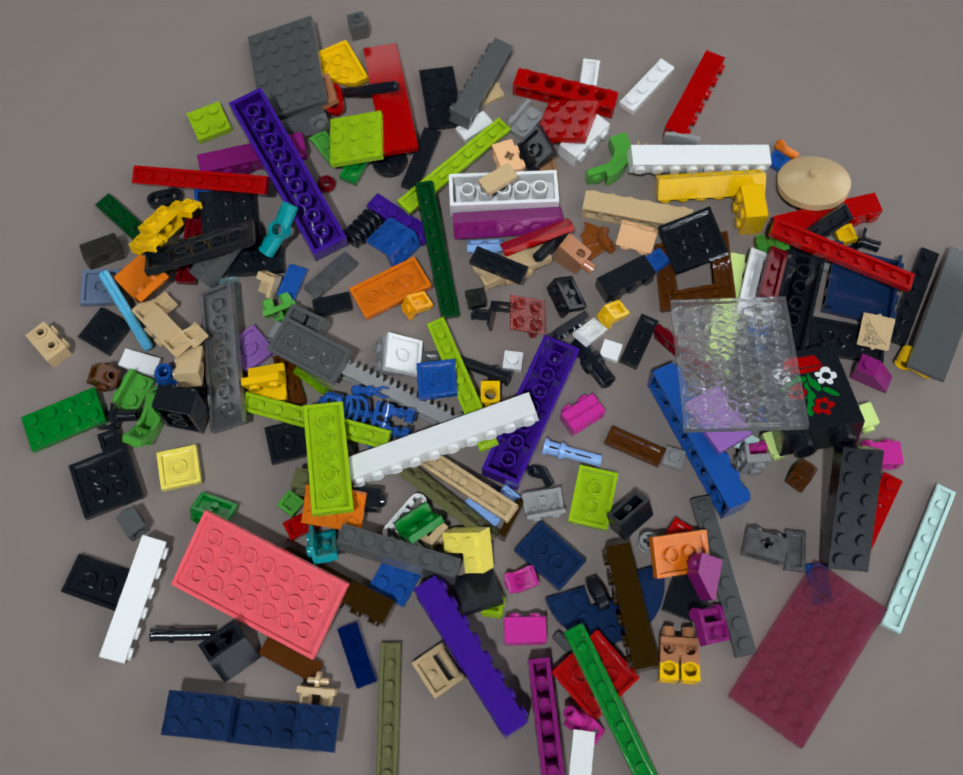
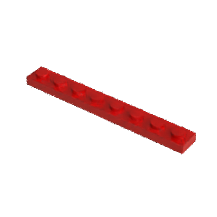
(200, 180)
(841, 255)

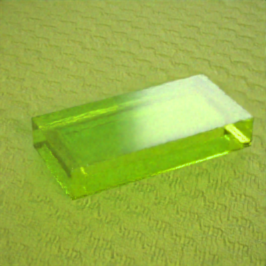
(312, 381)

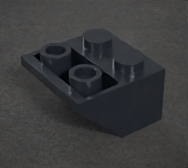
(229, 651)

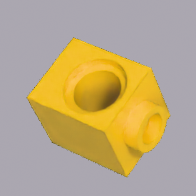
(490, 387)

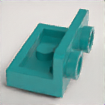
(322, 545)

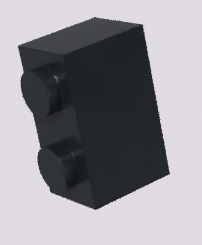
(630, 515)

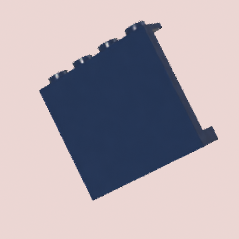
(852, 293)

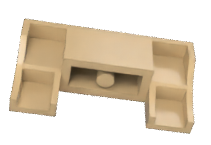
(524, 257)
(168, 334)

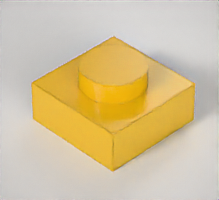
(846, 234)

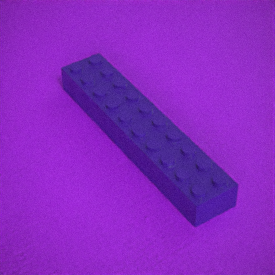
(288, 173)

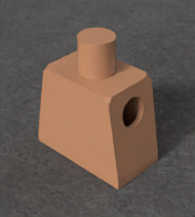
(573, 255)

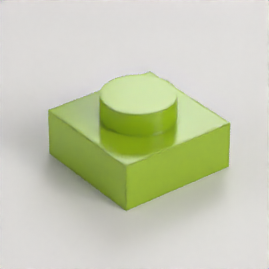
(495, 612)

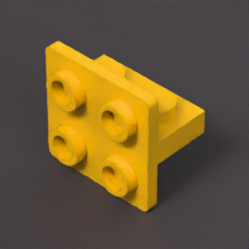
(267, 381)

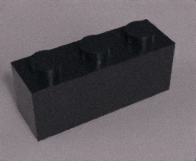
(625, 279)

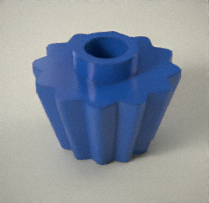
(164, 374)

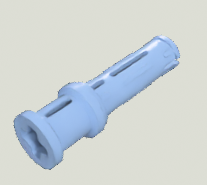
(593, 459)

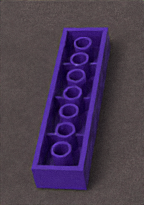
(545, 384)
(470, 657)

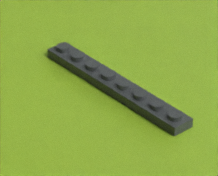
(727, 590)

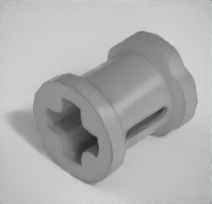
(643, 546)

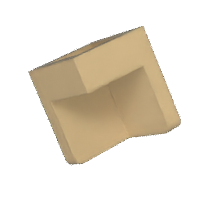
(269, 283)

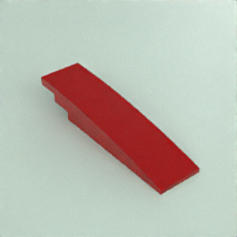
(398, 128)

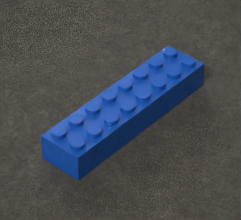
(713, 470)

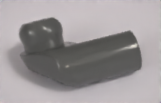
(560, 639)

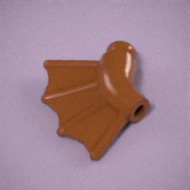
(597, 240)

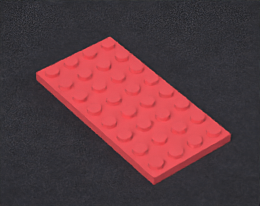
(260, 584)

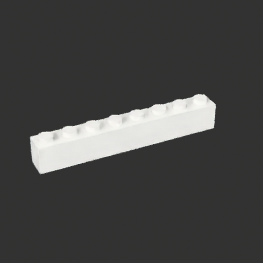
(696, 158)

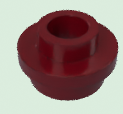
(326, 179)

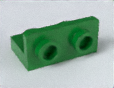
(214, 504)
(417, 523)

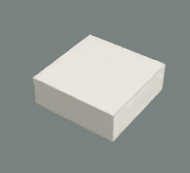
(611, 351)

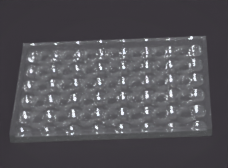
(737, 365)

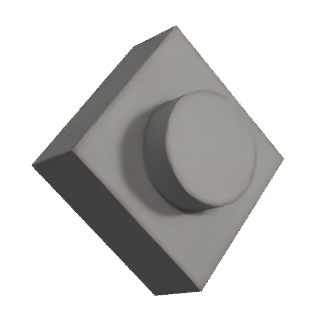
(673, 458)

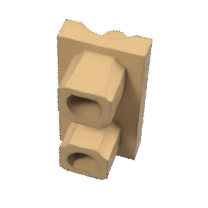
(326, 693)

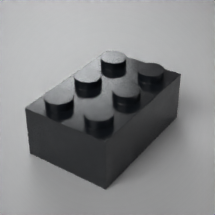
(180, 408)

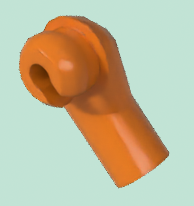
(786, 150)

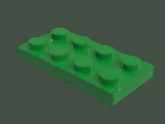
(64, 419)

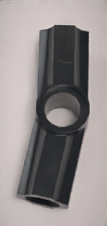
(594, 364)

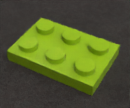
(593, 497)

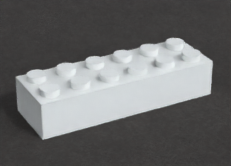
(530, 190)

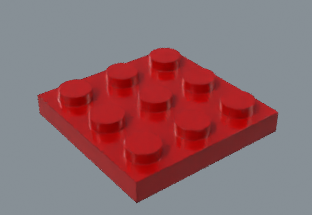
(569, 120)
(573, 681)

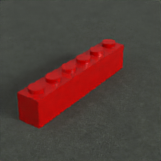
(696, 93)
(863, 209)

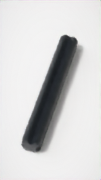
(369, 89)

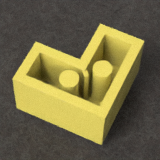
(474, 544)

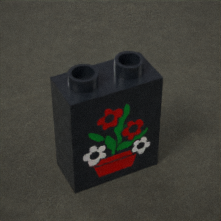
(829, 406)

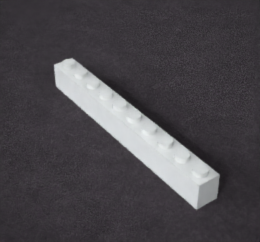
(442, 439)

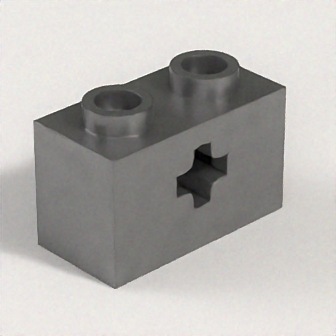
(754, 548)

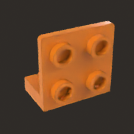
(135, 281)

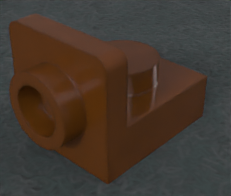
(801, 475)

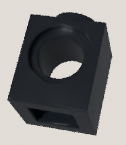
(374, 499)

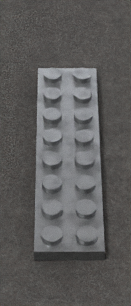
(222, 358)

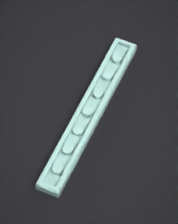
(917, 559)

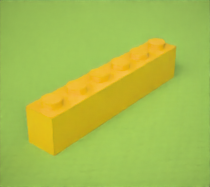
(705, 184)

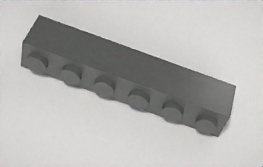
(481, 83)
(398, 554)

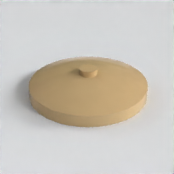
(813, 183)

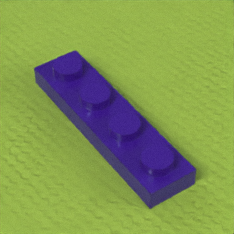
(386, 209)

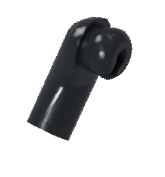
(541, 473)

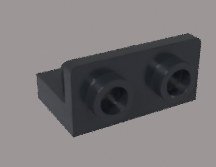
(565, 295)

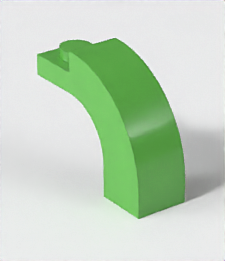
(614, 169)
(147, 427)

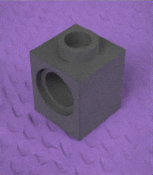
(357, 26)
(132, 523)

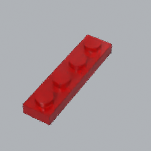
(888, 490)

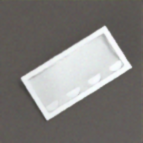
(752, 273)

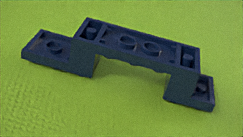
(251, 722)

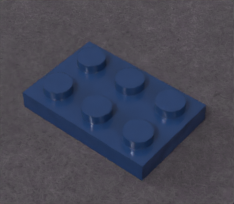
(549, 556)

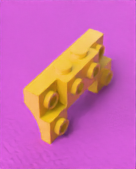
(162, 225)

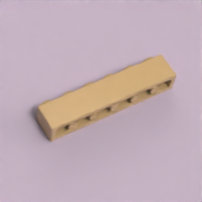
(615, 208)

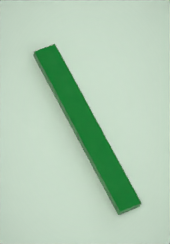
(608, 701)

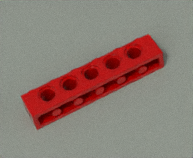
(547, 87)

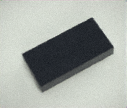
(332, 304)

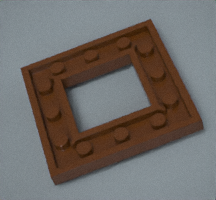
(723, 278)

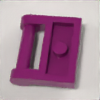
(713, 631)

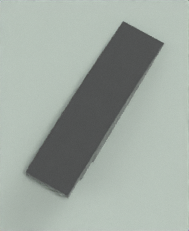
(941, 321)

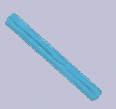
(125, 310)

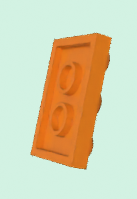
(336, 521)
(672, 551)

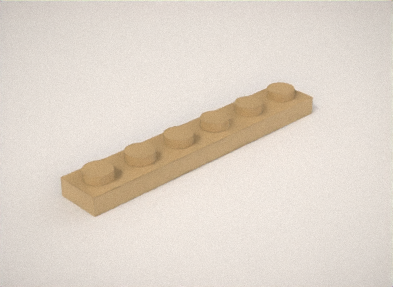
(472, 488)

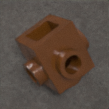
(104, 376)

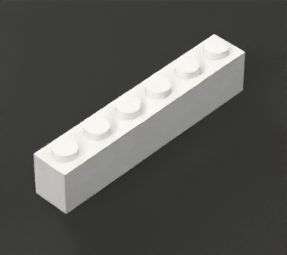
(133, 600)

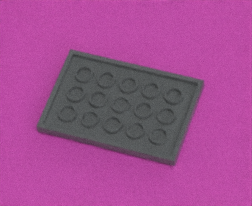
(289, 67)

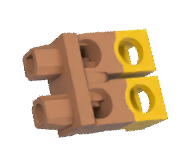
(678, 657)

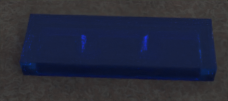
(357, 655)

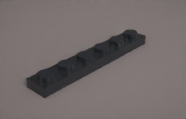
(911, 300)

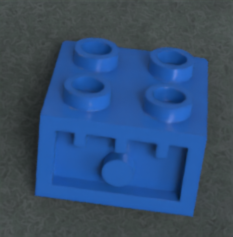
(394, 241)

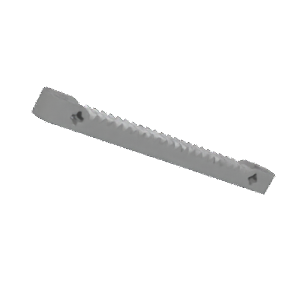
(397, 396)

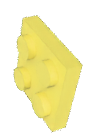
(179, 468)

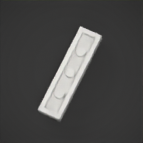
(646, 86)

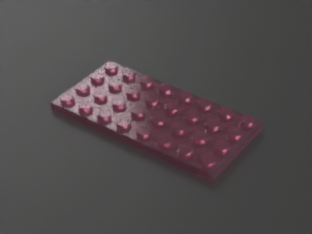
(807, 654)

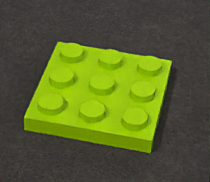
(356, 139)

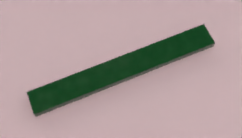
(436, 250)

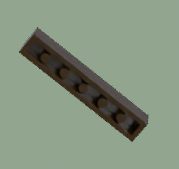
(358, 597)
(631, 608)

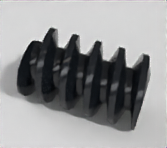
(362, 226)

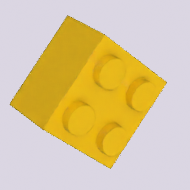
(750, 209)

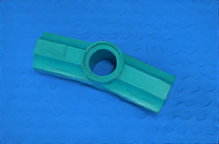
(274, 239)

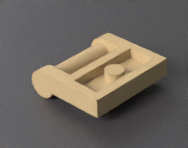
(433, 675)

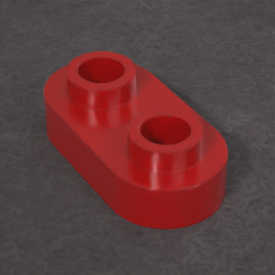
(338, 108)

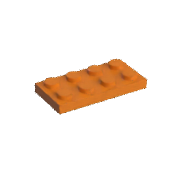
(389, 288)

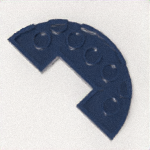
(574, 607)

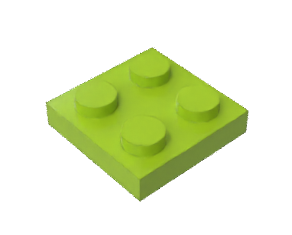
(209, 122)

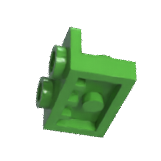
(132, 391)

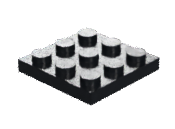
(226, 209)
(693, 240)
(106, 481)

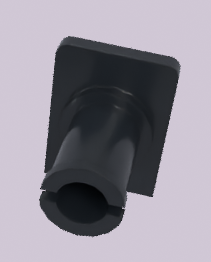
(866, 242)
(489, 315)
(117, 416)

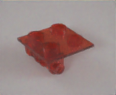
(527, 315)

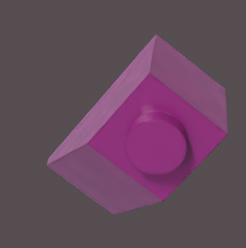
(871, 373)
(704, 575)

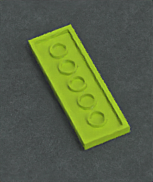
(327, 459)

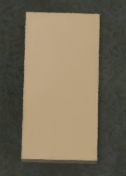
(498, 179)

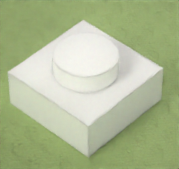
(512, 361)

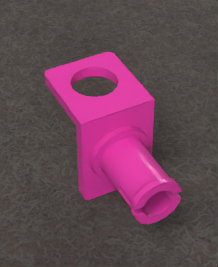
(580, 721)

